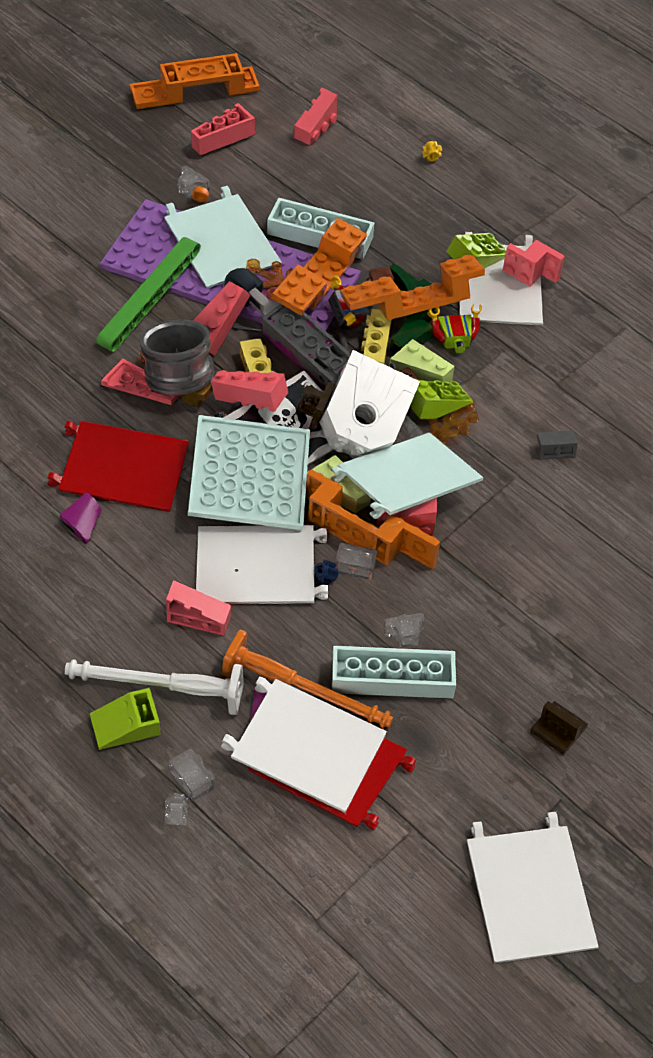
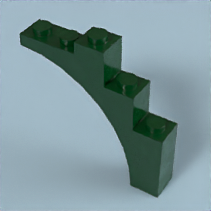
(417, 324)

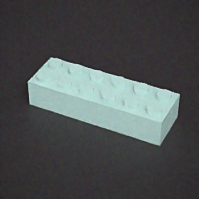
(308, 224)
(393, 672)

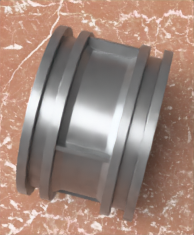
(177, 357)

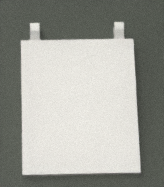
(503, 296)
(271, 563)
(307, 744)
(531, 893)

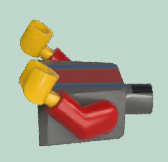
(342, 313)

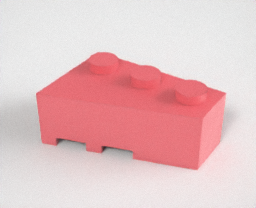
(318, 118)
(420, 516)
(196, 609)

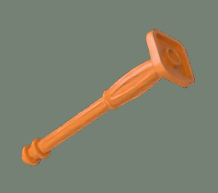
(270, 669)

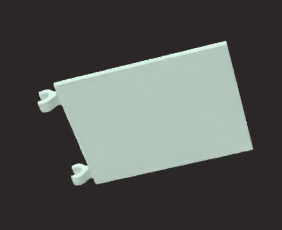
(225, 234)
(407, 474)

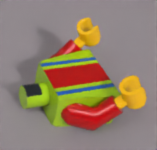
(455, 330)

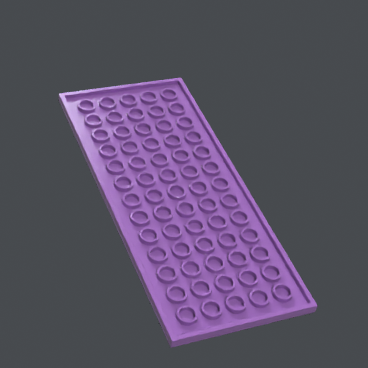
(150, 239)

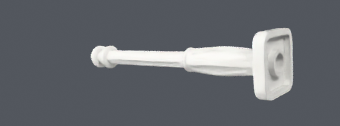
(187, 683)

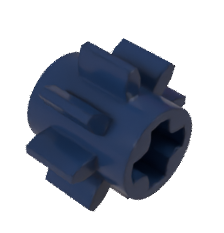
(326, 572)

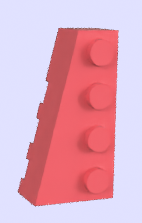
(223, 130)
(222, 313)
(250, 388)

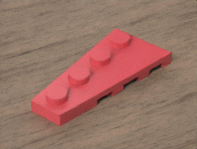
(131, 379)

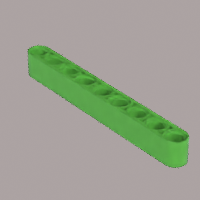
(148, 294)

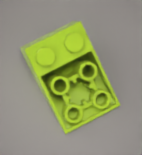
(481, 246)
(438, 399)
(126, 720)

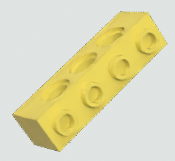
(376, 336)
(254, 356)

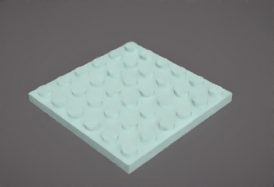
(249, 472)

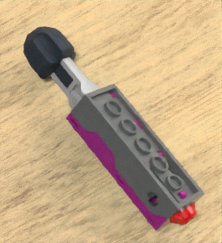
(294, 334)

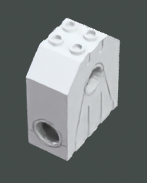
(372, 393)

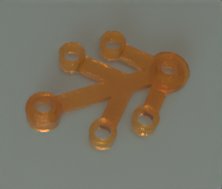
(274, 281)
(454, 421)

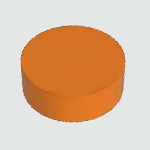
(200, 194)

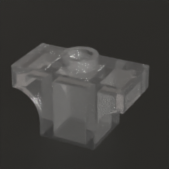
(189, 180)
(405, 628)
(177, 809)

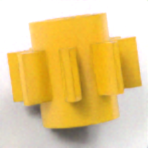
(432, 151)

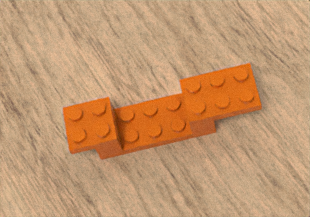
(191, 73)
(310, 284)
(397, 303)
(389, 539)

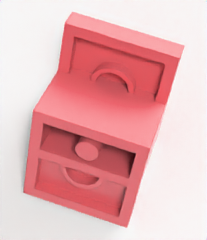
(533, 263)

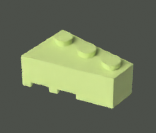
(423, 363)
(352, 495)

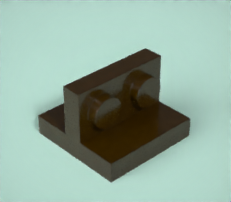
(314, 403)
(558, 727)

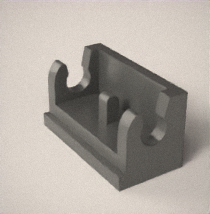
(556, 444)

